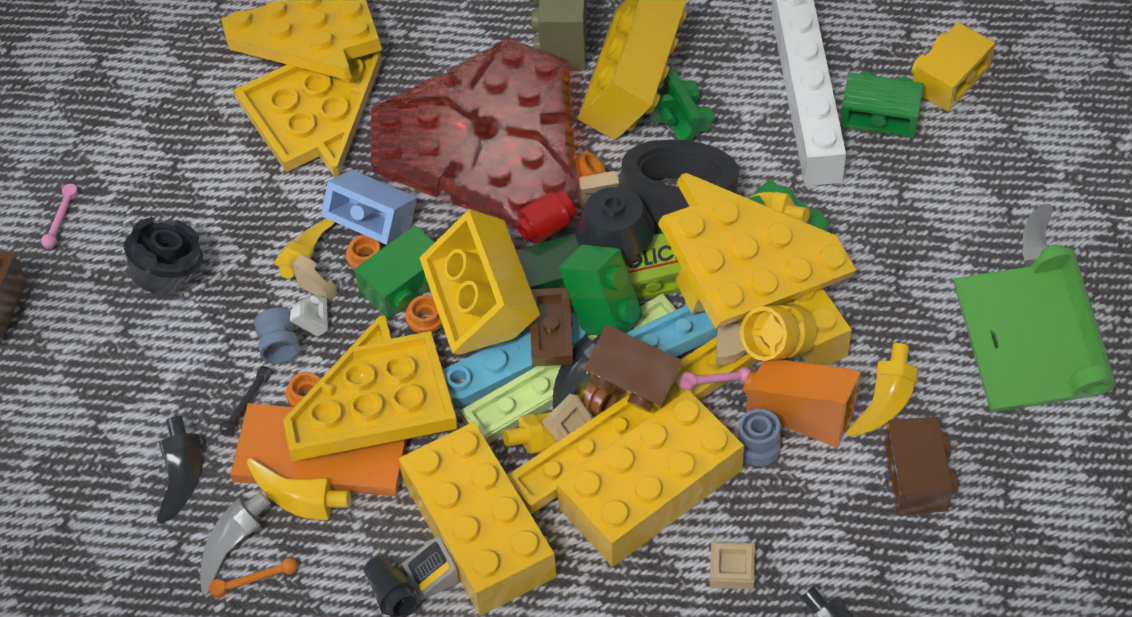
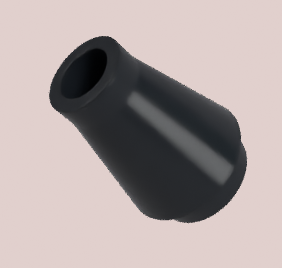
(392, 589)

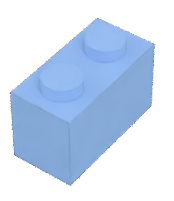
(368, 206)

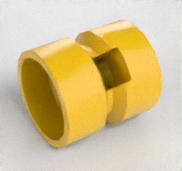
(778, 332)

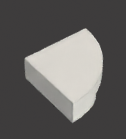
(311, 314)

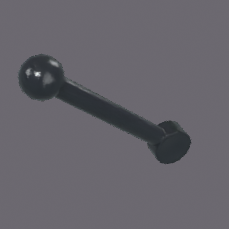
(227, 428)

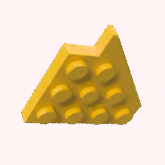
(305, 33)
(309, 112)
(748, 253)
(373, 397)

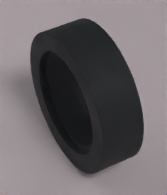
(673, 159)

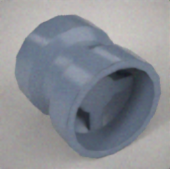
(276, 336)
(760, 436)

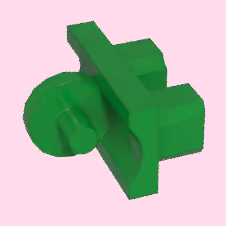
(678, 108)

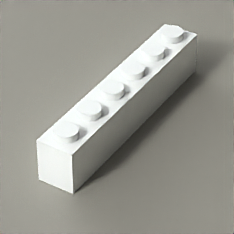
(809, 92)

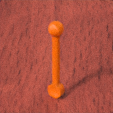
(219, 588)

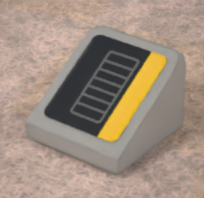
(431, 569)

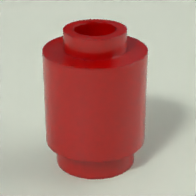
(545, 216)

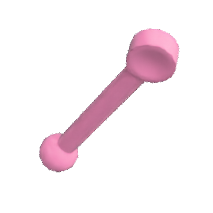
(69, 192)
(689, 380)

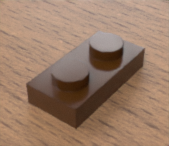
(552, 328)

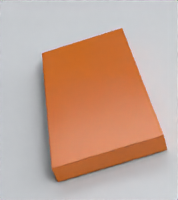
(358, 470)

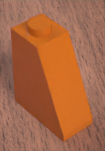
(805, 397)

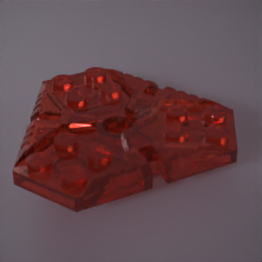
(496, 131)

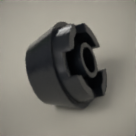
(616, 220)
(162, 255)

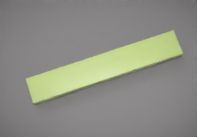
(534, 389)

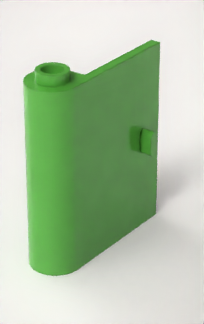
(1041, 331)

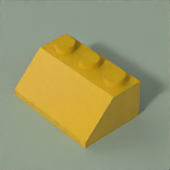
(478, 283)

